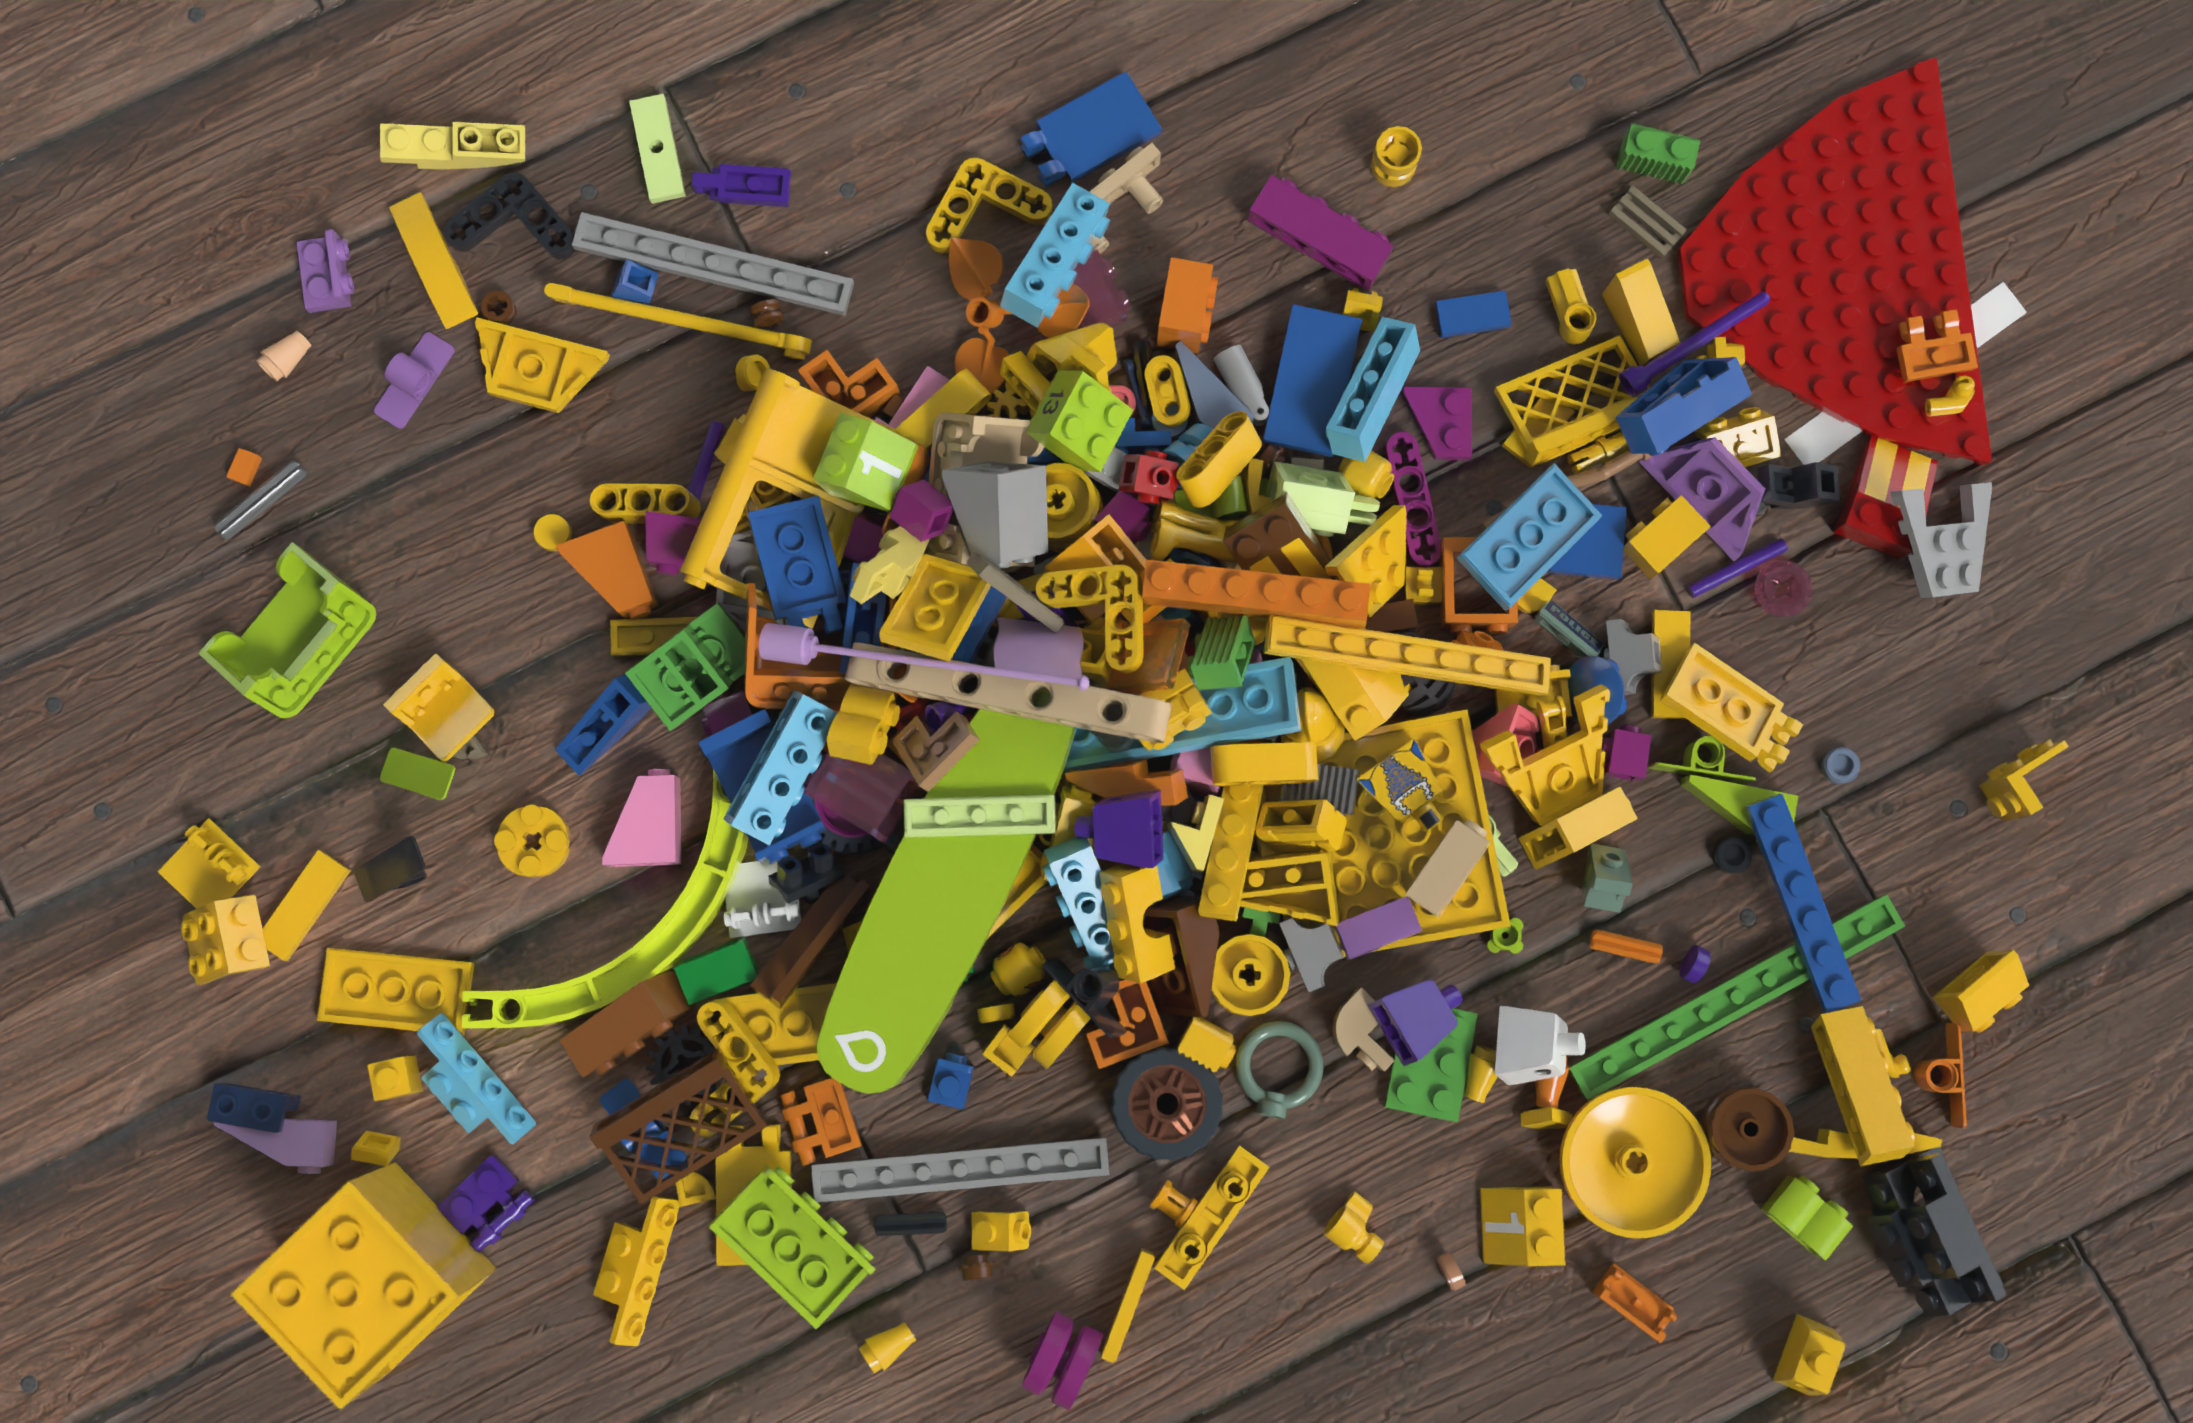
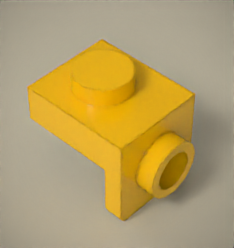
(1000, 1231)

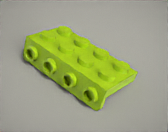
(792, 1245)

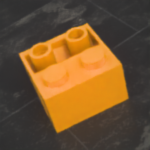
(1098, 547)

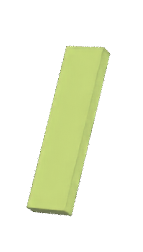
(979, 816)

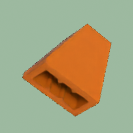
(613, 568)

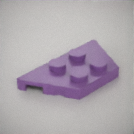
(1714, 487)

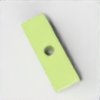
(655, 131)

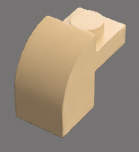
(1351, 1030)

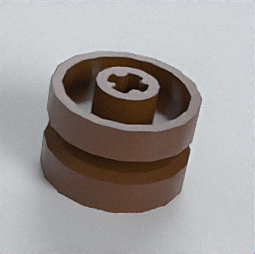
(1761, 1144)

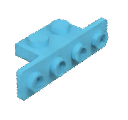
(469, 1085)

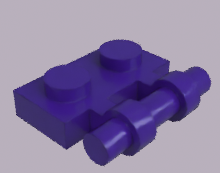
(478, 1194)

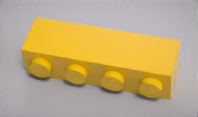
(1863, 1086)

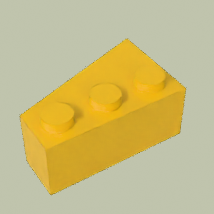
(1292, 885)

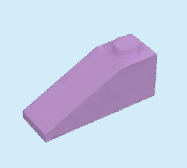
(300, 1143)

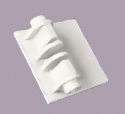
(757, 906)

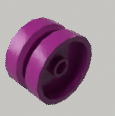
(1062, 1360)

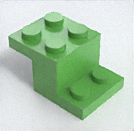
(691, 666)

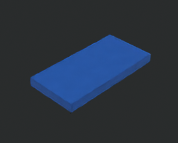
(1311, 378)

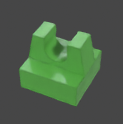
(1260, 920)

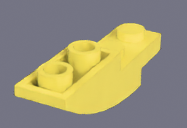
(453, 147)
(891, 566)

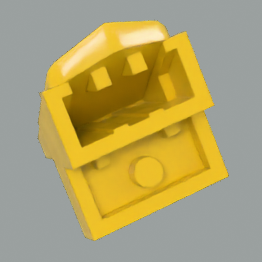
(1083, 349)

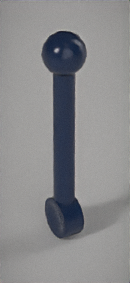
(1145, 421)

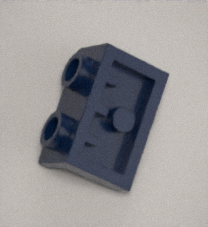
(250, 1106)

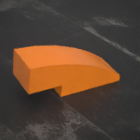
(1129, 779)

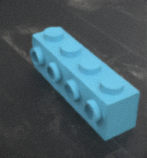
(1055, 255)
(1373, 389)
(781, 769)
(1078, 877)

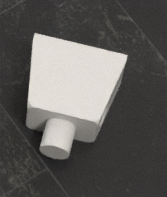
(1533, 1045)

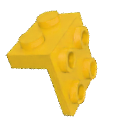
(440, 707)
(2007, 789)
(224, 939)

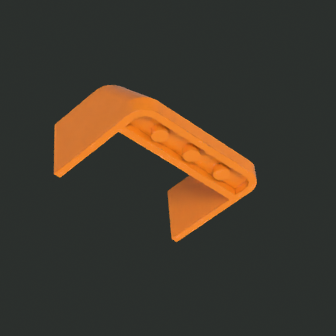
(772, 682)

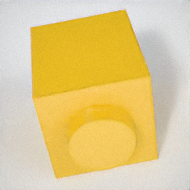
(395, 1078)

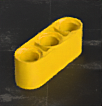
(959, 395)
(1219, 459)
(631, 496)
(1264, 764)

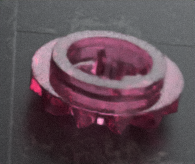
(1799, 588)

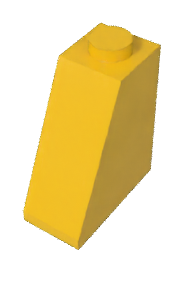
(1641, 312)
(1578, 828)

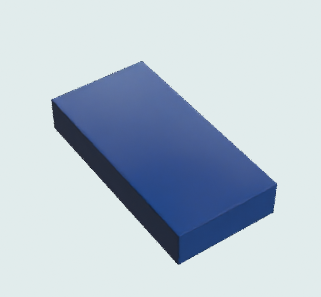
(1473, 314)

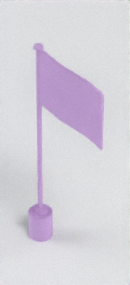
(1020, 651)

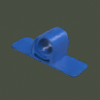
(622, 1095)

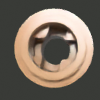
(283, 355)

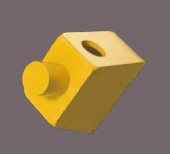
(1810, 1357)

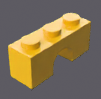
(1137, 951)

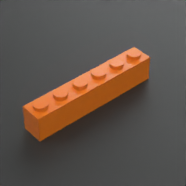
(1255, 593)

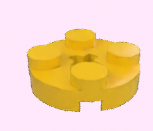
(554, 841)

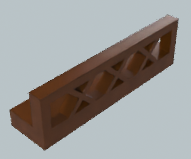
(810, 939)

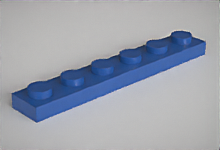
(1802, 903)

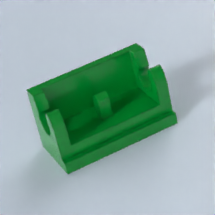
(716, 970)

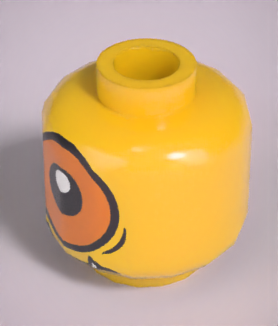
(1018, 970)

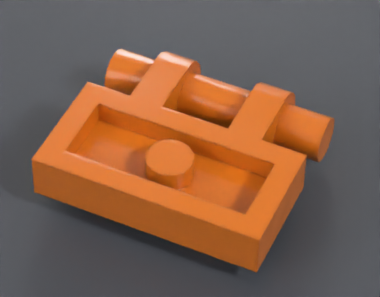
(831, 1117)

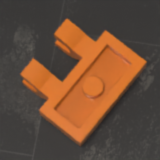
(1935, 357)

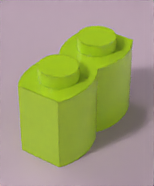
(1807, 1217)

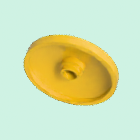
(1635, 1162)

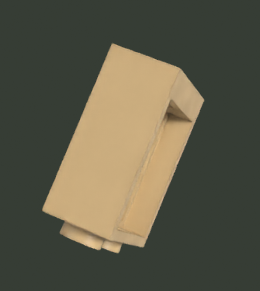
(1449, 866)

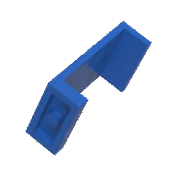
(732, 757)

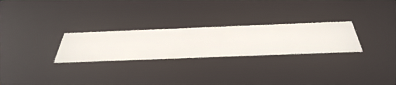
(1826, 434)

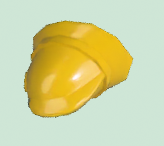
(1317, 723)

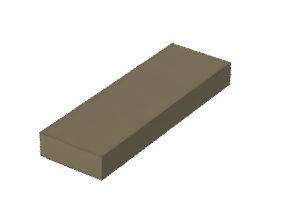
(1015, 591)

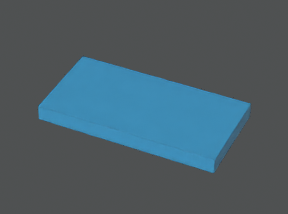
(1529, 537)

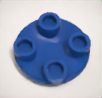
(1591, 672)

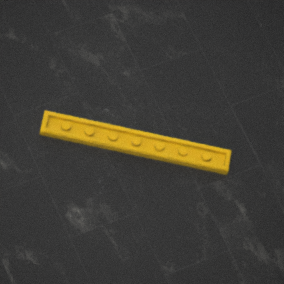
(1407, 655)

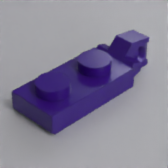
(745, 185)

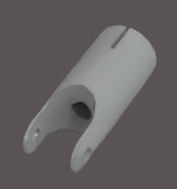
(1243, 381)

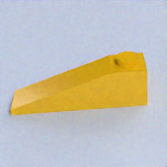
(1359, 695)

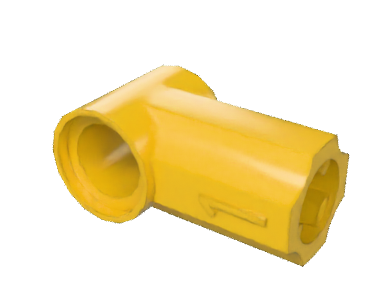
(1569, 304)

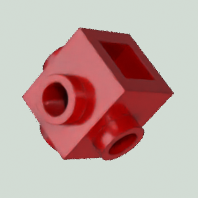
(1149, 476)

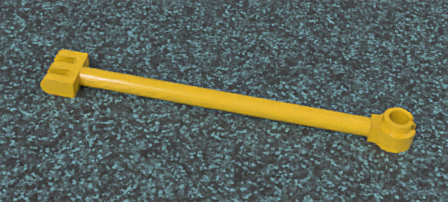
(795, 346)

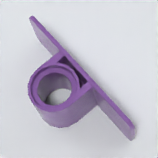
(412, 378)

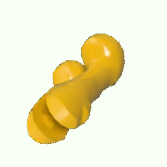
(1185, 529)

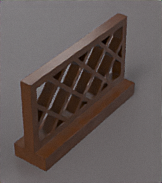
(660, 1100)

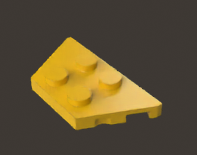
(535, 366)
(1376, 558)

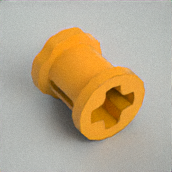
(1173, 1203)

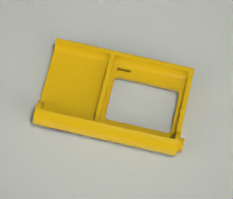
(783, 447)

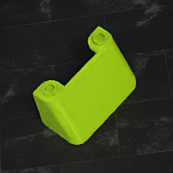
(295, 638)

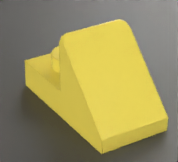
(1197, 842)

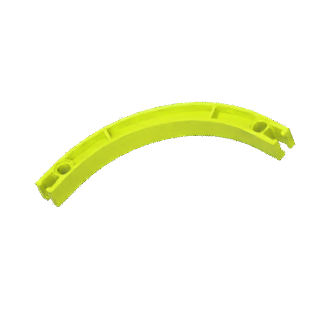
(651, 956)

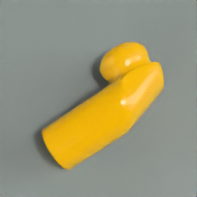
(1955, 399)
(1896, 1065)

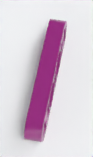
(1417, 499)

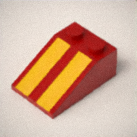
(1868, 508)

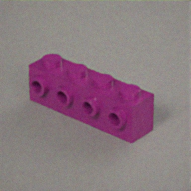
(1320, 232)

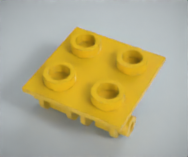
(208, 866)

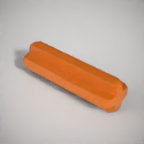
(1626, 946)

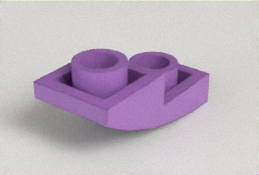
(1377, 928)

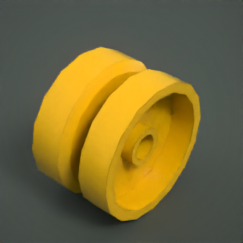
(1071, 505)
(1269, 980)
(1052, 1020)

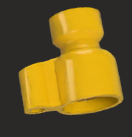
(1348, 1229)

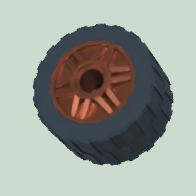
(1171, 1133)

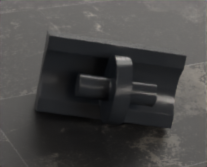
(805, 877)

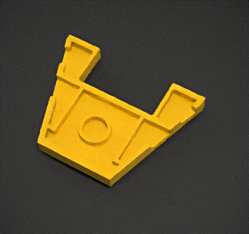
(1561, 774)

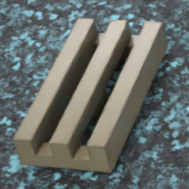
(1655, 212)

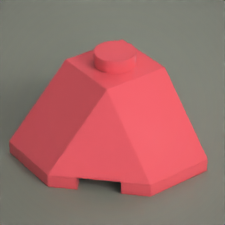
(1516, 720)

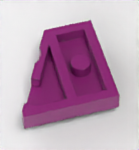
(1444, 419)

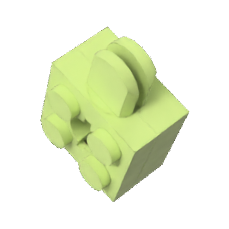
(1321, 497)

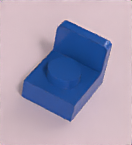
(951, 1081)

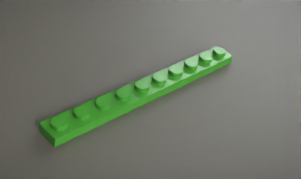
(1725, 1003)

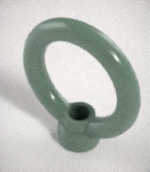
(1272, 1103)

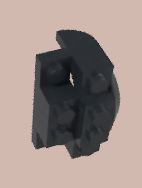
(1931, 1238)

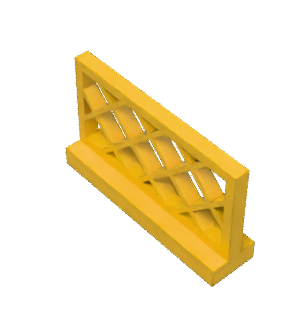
(1582, 430)

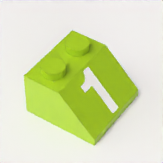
(864, 462)

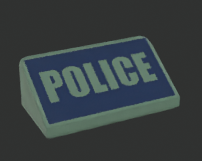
(1568, 630)

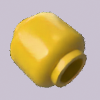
(1369, 477)

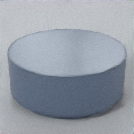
(1840, 765)

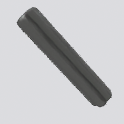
(260, 499)

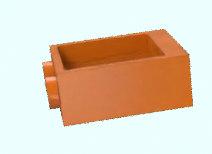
(1493, 623)

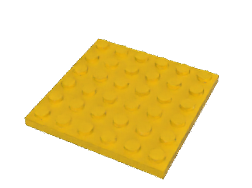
(1384, 857)

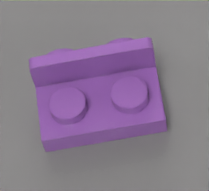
(324, 272)

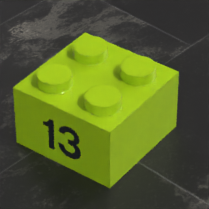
(1079, 420)

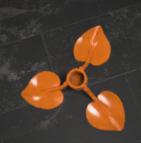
(973, 270)

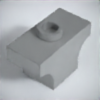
(1633, 653)
(1311, 951)

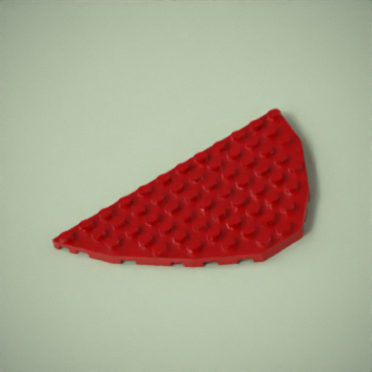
(1849, 239)

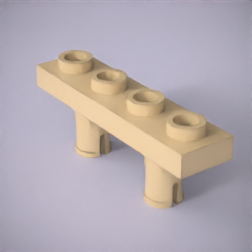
(1129, 179)

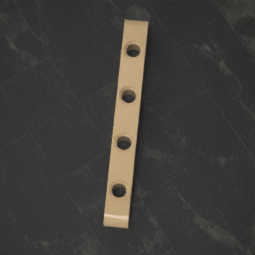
(1068, 705)

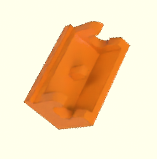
(1635, 1302)

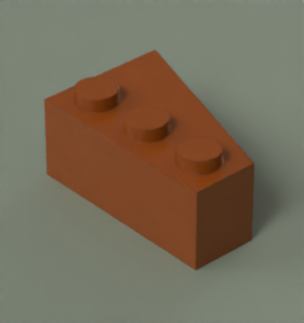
(626, 1024)

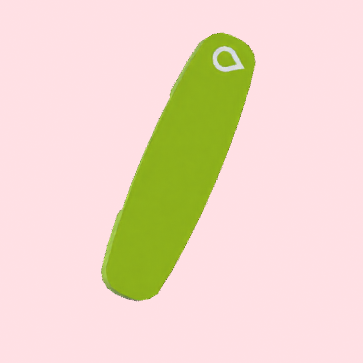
(936, 910)

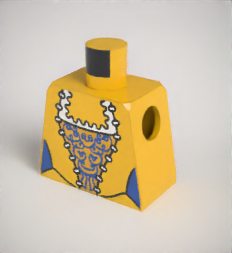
(1405, 786)

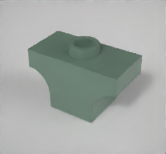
(1606, 878)

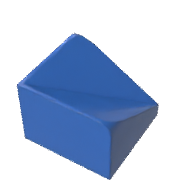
(634, 283)

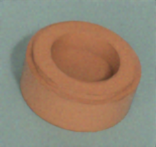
(1450, 1271)

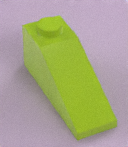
(1731, 798)

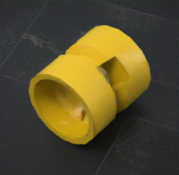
(1396, 156)

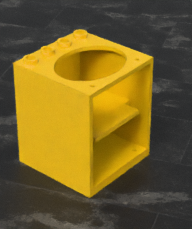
(363, 1282)

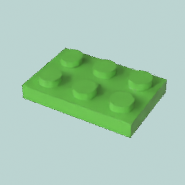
(1437, 1080)

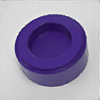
(1695, 964)

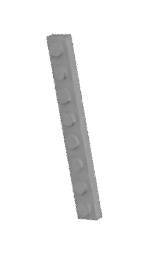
(713, 264)
(960, 1169)

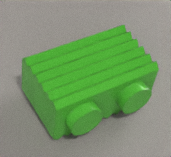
(1658, 153)
(1222, 653)

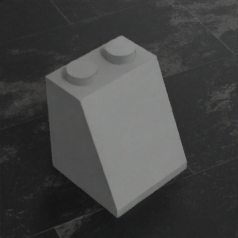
(1001, 509)

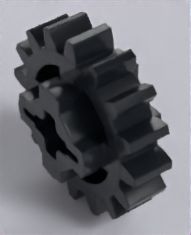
(678, 1050)

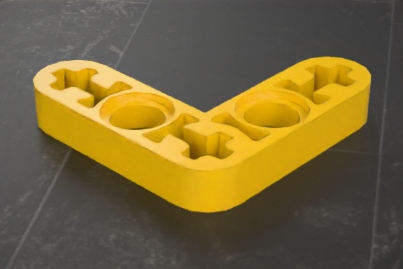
(985, 190)
(1107, 594)
(745, 1075)

